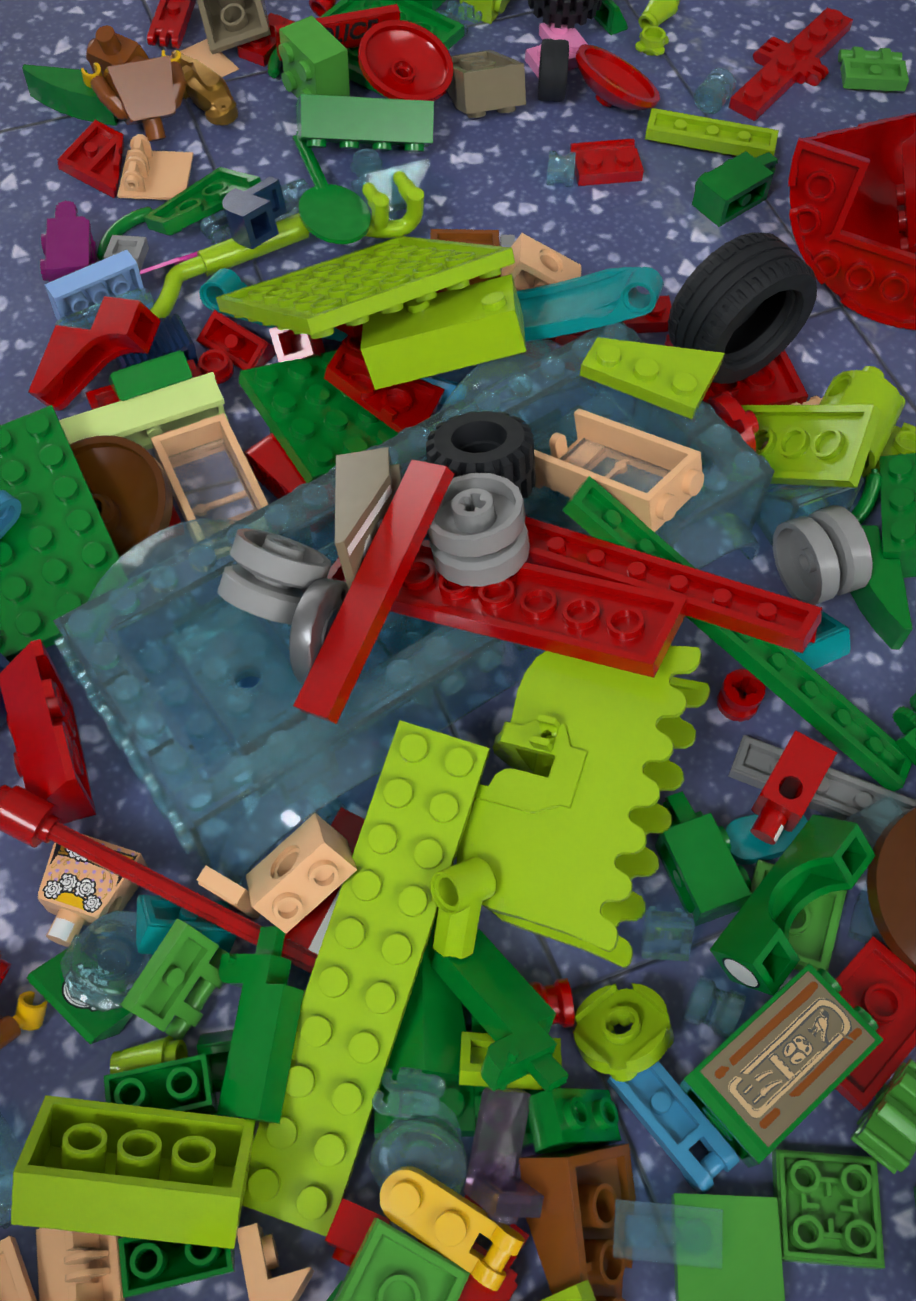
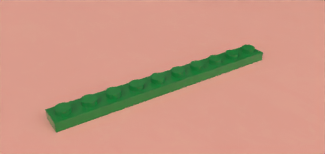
(771, 664)

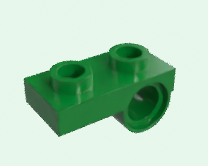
(572, 1119)

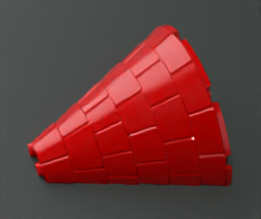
(849, 217)

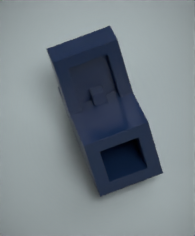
(254, 211)

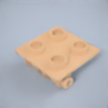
(153, 173)
(78, 1266)

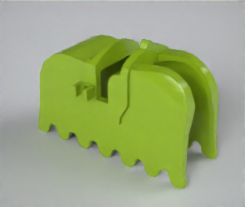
(582, 796)

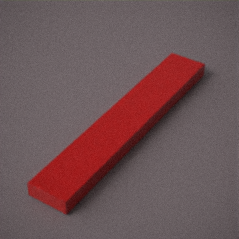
(373, 591)

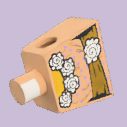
(82, 891)

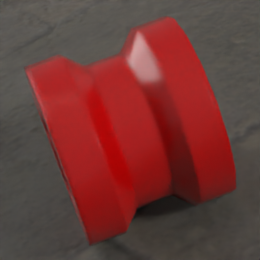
(731, 698)
(559, 998)

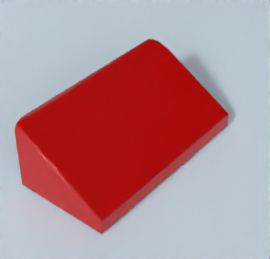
(237, 342)

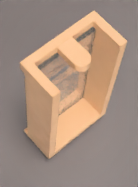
(635, 467)
(208, 471)

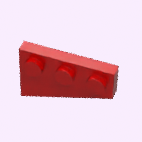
(395, 405)

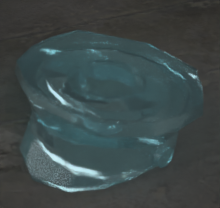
(104, 961)
(424, 1143)

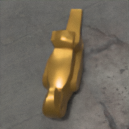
(208, 91)

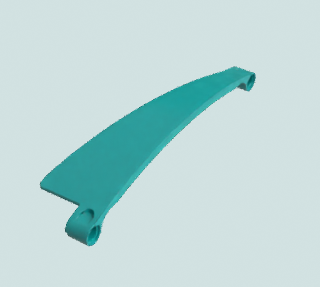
(547, 310)

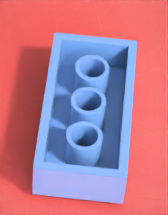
(90, 284)

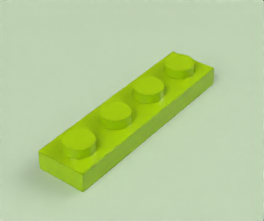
(709, 134)

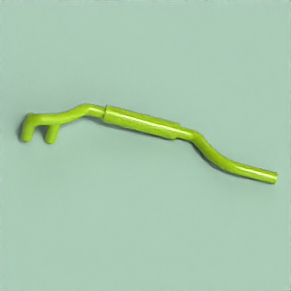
(291, 230)

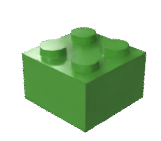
(313, 60)

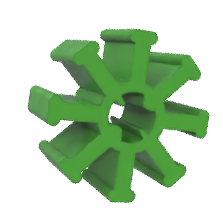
(889, 1125)

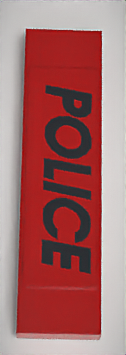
(351, 26)

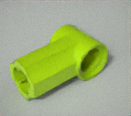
(459, 898)

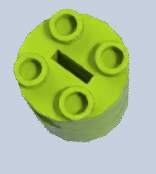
(868, 387)

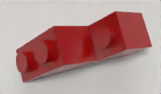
(80, 354)

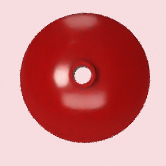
(405, 61)
(615, 80)

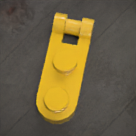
(448, 1223)

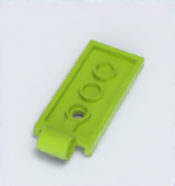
(816, 442)

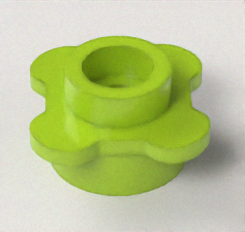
(652, 41)

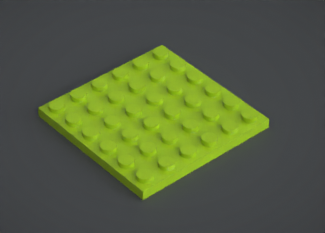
(364, 283)

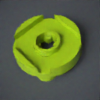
(627, 1052)

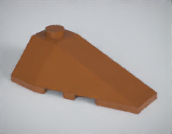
(579, 1215)

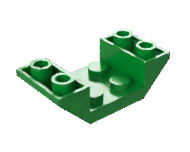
(176, 1086)

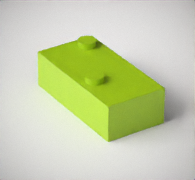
(444, 333)
(133, 1172)

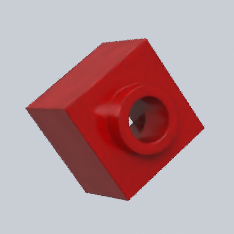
(349, 1230)

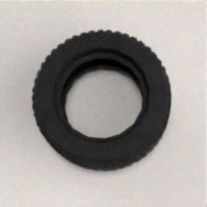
(744, 303)

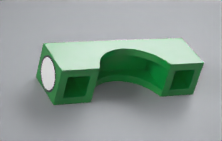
(820, 860)

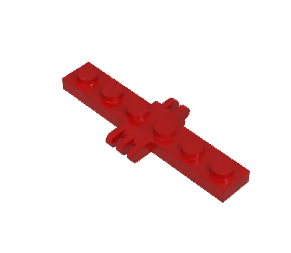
(790, 63)

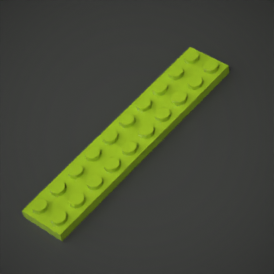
(364, 977)

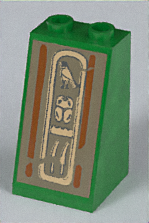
(781, 1064)

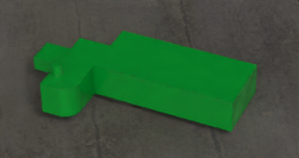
(508, 1012)
(262, 1030)

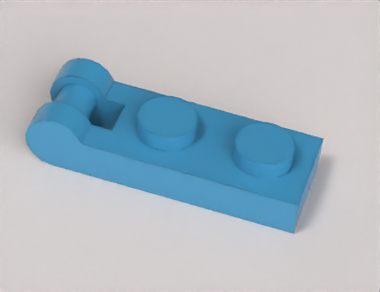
(676, 1125)

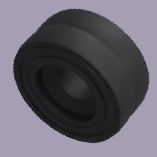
(553, 70)

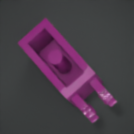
(67, 243)

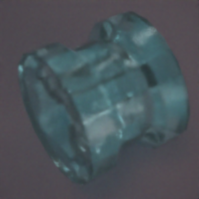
(560, 168)

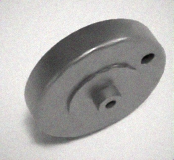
(312, 623)

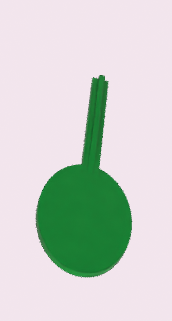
(330, 209)

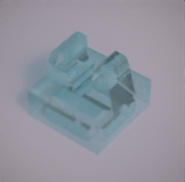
(667, 934)

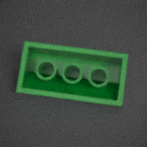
(365, 121)

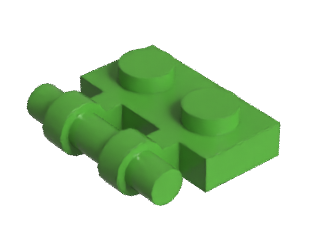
(873, 69)
(170, 977)

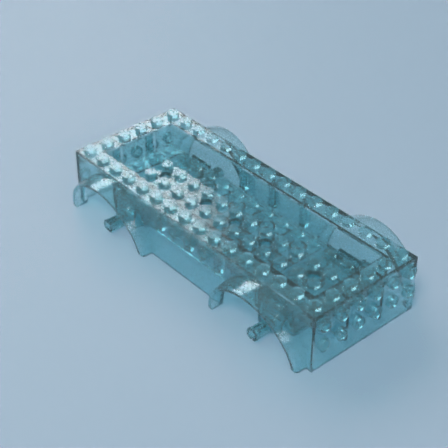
(243, 762)

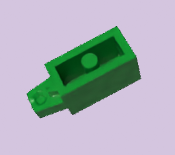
(734, 187)
(701, 863)

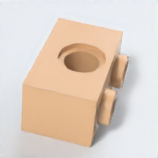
(538, 265)
(300, 873)

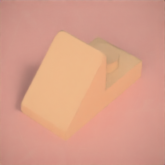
(258, 1258)

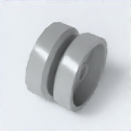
(479, 530)
(822, 555)
(270, 574)

